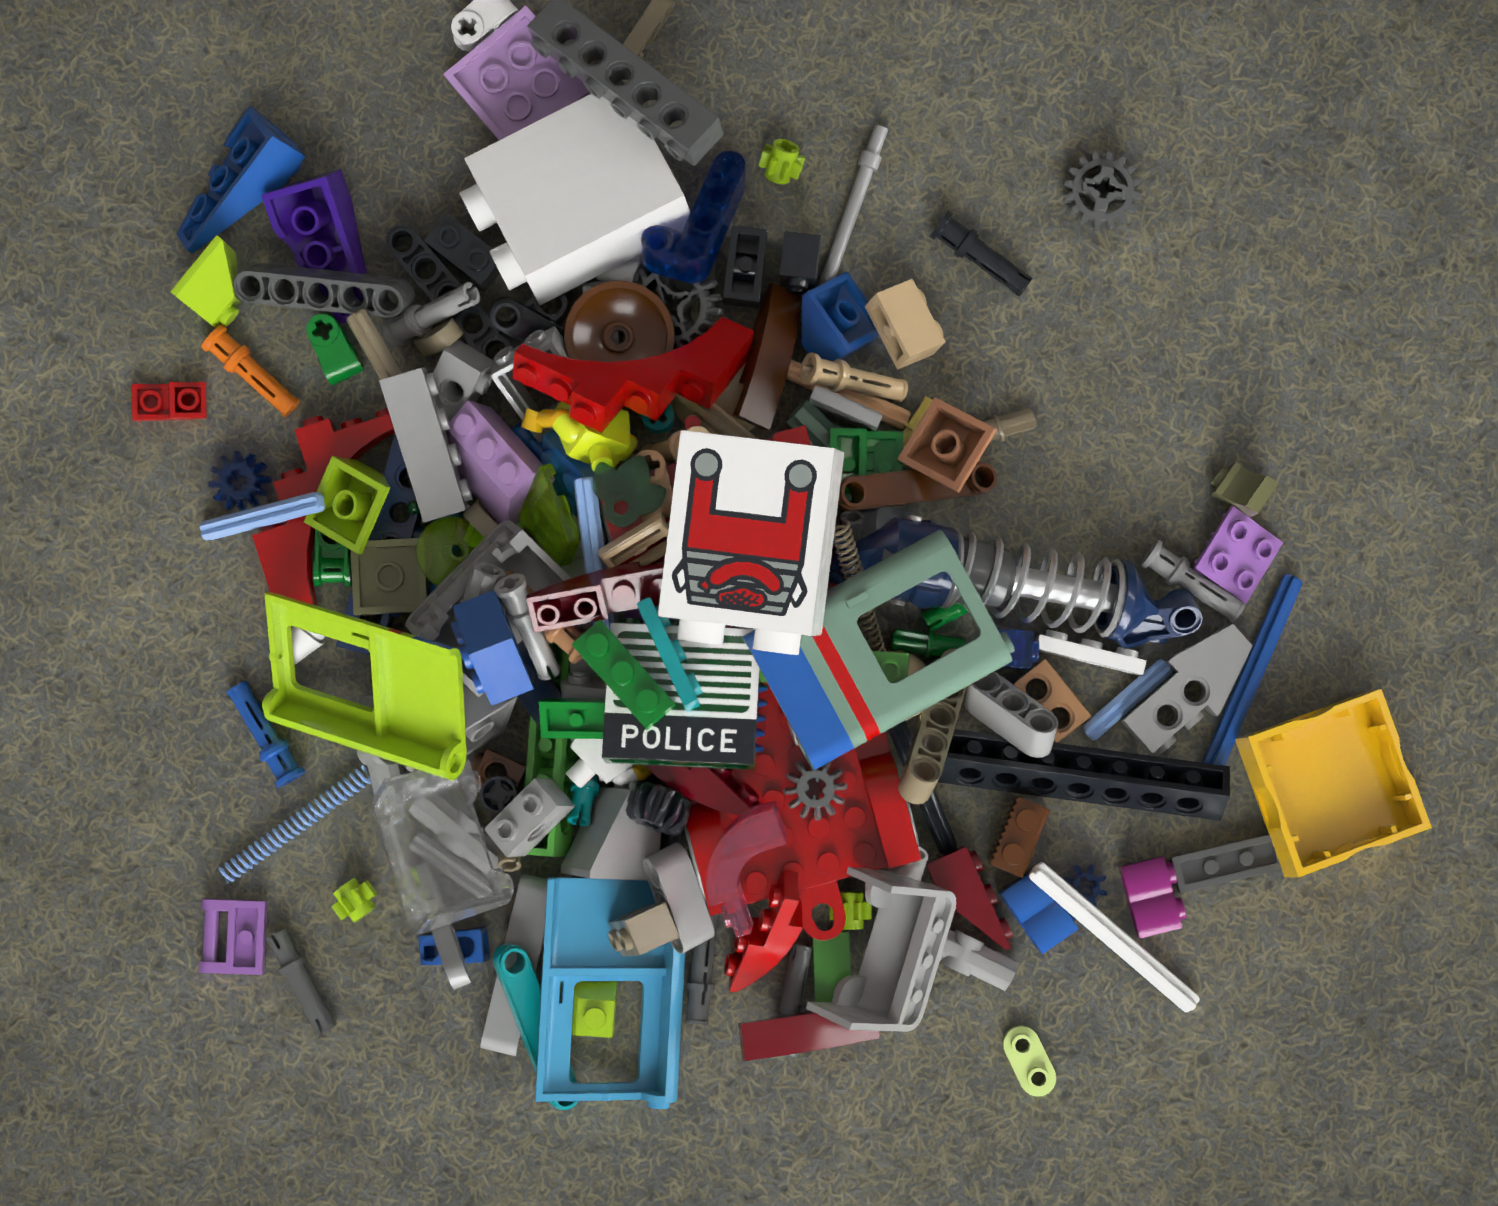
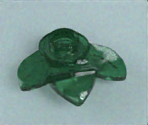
(627, 485)

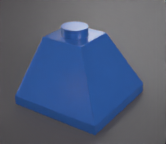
(836, 319)

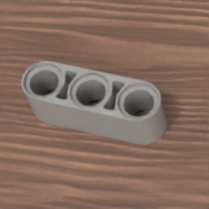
(1012, 714)
(676, 884)

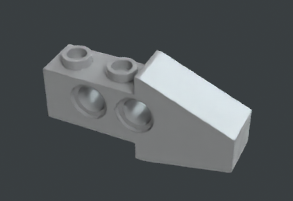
(1208, 662)

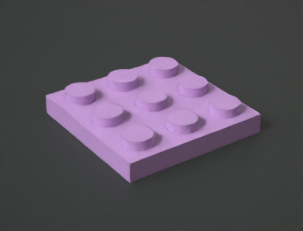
(511, 81)

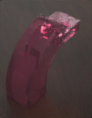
(742, 839)

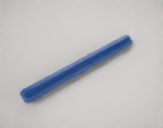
(1253, 670)

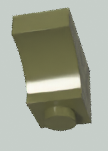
(1242, 488)

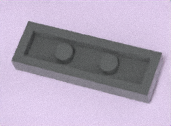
(1225, 863)

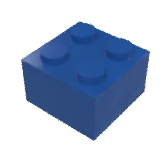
(490, 648)

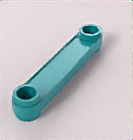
(523, 997)

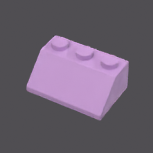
(493, 460)

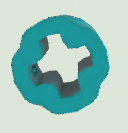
(659, 427)

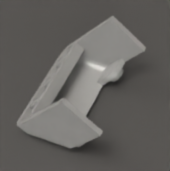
(898, 958)

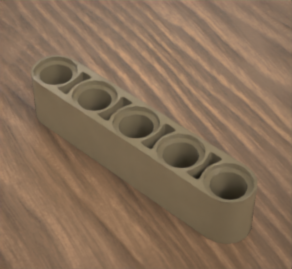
(930, 747)

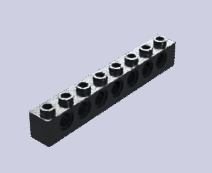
(1089, 776)

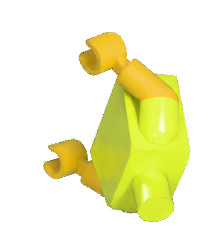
(582, 441)

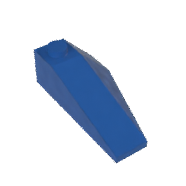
(257, 163)

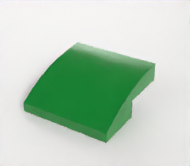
(867, 451)

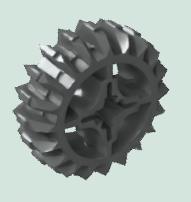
(683, 319)

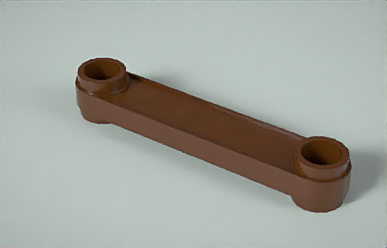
(908, 488)

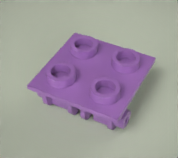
(1237, 554)

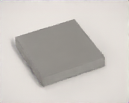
(845, 409)

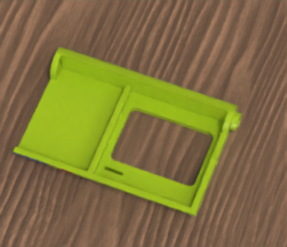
(414, 685)

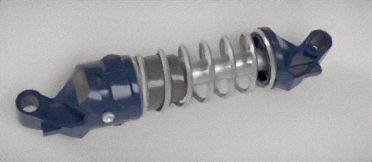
(1116, 599)

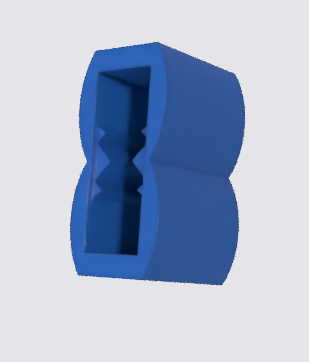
(1038, 913)

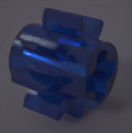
(1094, 889)

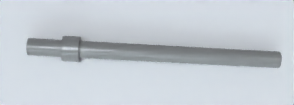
(868, 163)

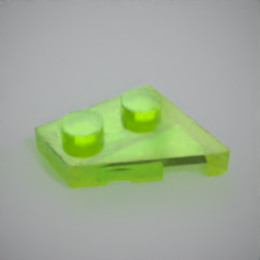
(550, 518)

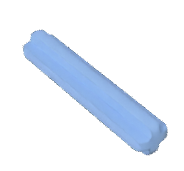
(1127, 699)

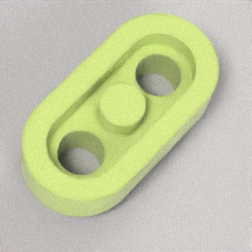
(1029, 1061)

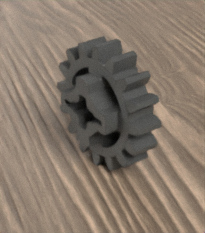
(1087, 188)

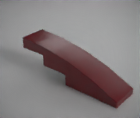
(794, 1035)

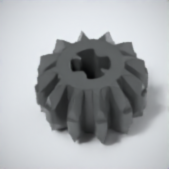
(827, 790)

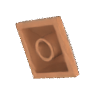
(946, 444)

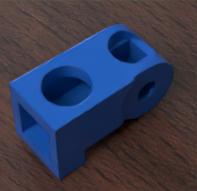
(472, 942)

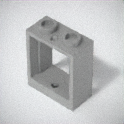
(513, 389)

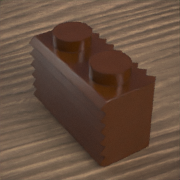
(1018, 836)

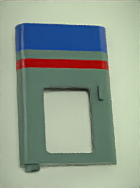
(836, 686)

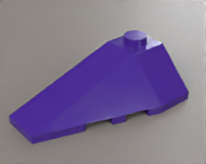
(318, 226)

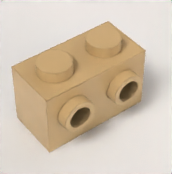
(905, 323)

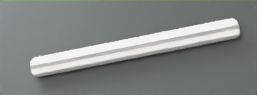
(1114, 937)

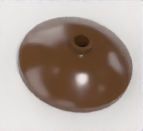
(623, 308)

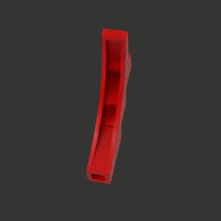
(645, 385)
(288, 548)

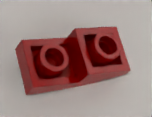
(169, 401)

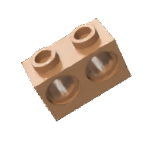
(1055, 695)

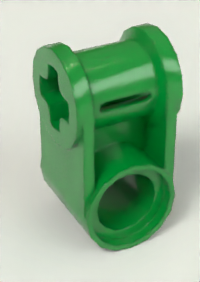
(335, 354)
(331, 557)

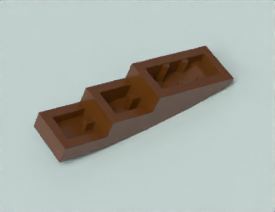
(769, 357)

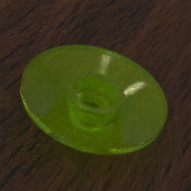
(435, 546)

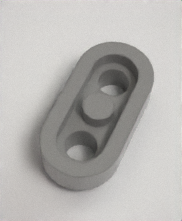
(581, 686)

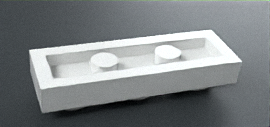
(1091, 652)

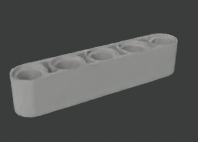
(527, 931)

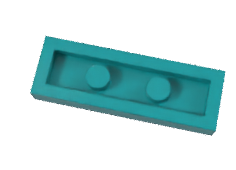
(671, 655)

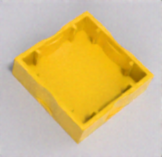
(1332, 783)

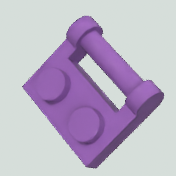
(244, 936)

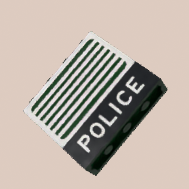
(710, 736)

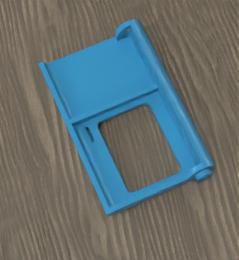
(579, 950)

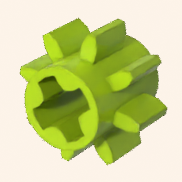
(781, 161)
(354, 900)
(855, 909)

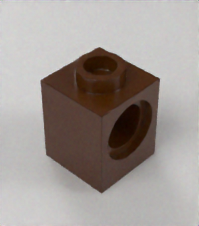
(482, 763)

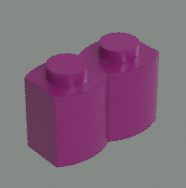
(1152, 896)

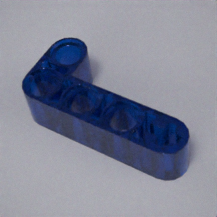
(704, 227)

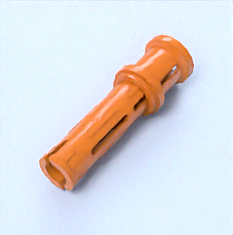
(239, 360)

